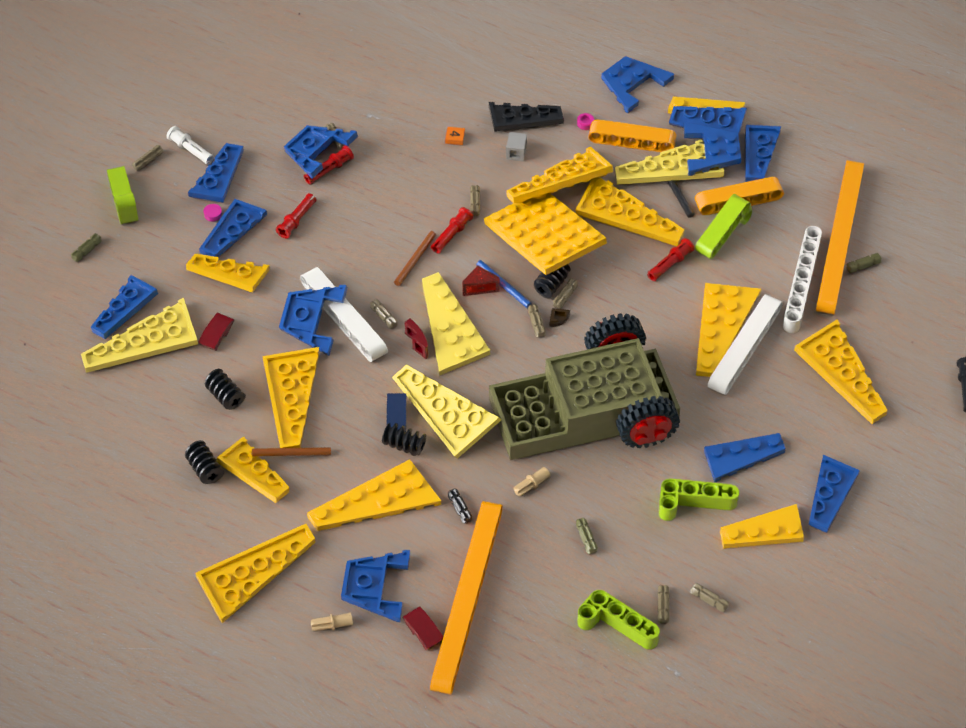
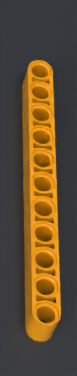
(840, 238)
(466, 598)

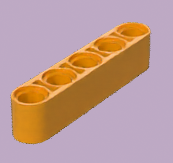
(631, 136)
(754, 191)

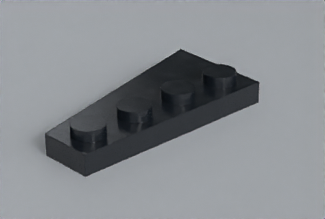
(517, 117)

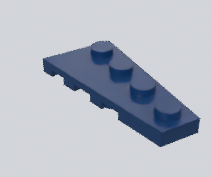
(759, 148)
(219, 175)
(234, 224)
(733, 456)

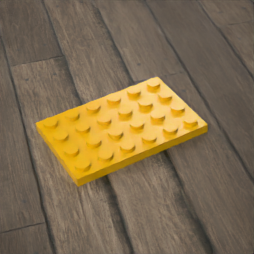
(545, 232)

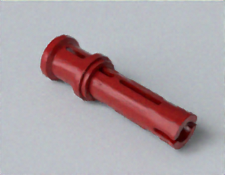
(334, 161)
(292, 220)
(456, 225)
(675, 255)

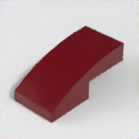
(215, 330)
(419, 341)
(423, 627)

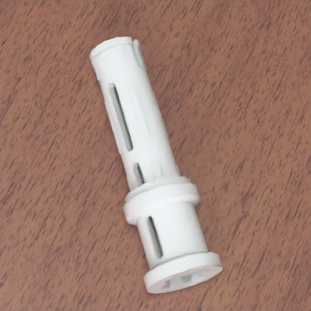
(184, 141)

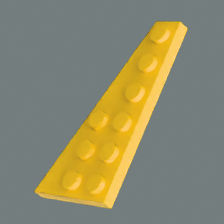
(562, 175)
(721, 321)
(380, 497)
(245, 574)

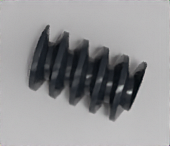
(548, 284)
(224, 389)
(403, 440)
(203, 462)

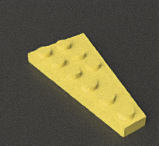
(666, 167)
(452, 331)
(147, 338)
(449, 414)

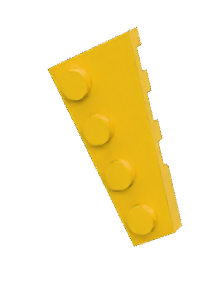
(240, 275)

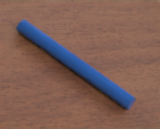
(505, 285)

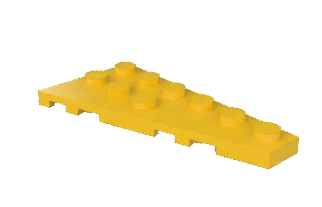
(622, 210)
(840, 366)
(290, 388)

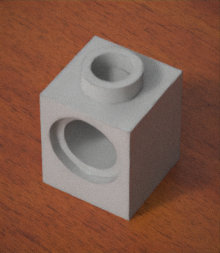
(516, 146)

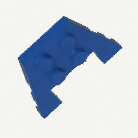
(628, 75)
(312, 142)
(720, 148)
(303, 314)
(365, 583)

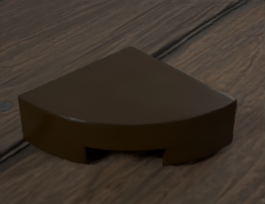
(558, 317)

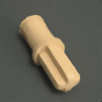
(532, 481)
(332, 622)

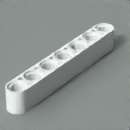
(802, 279)
(347, 318)
(745, 344)

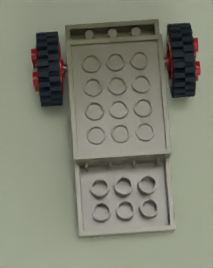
(590, 395)

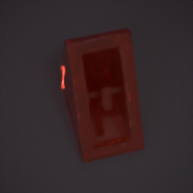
(480, 282)

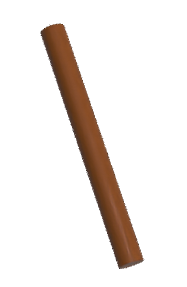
(413, 260)
(291, 451)

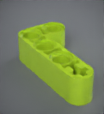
(122, 195)
(733, 212)
(722, 496)
(644, 633)

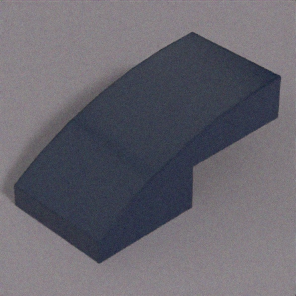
(396, 409)

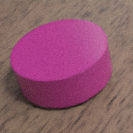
(584, 121)
(212, 212)

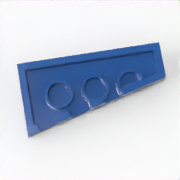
(720, 118)
(128, 302)
(831, 491)

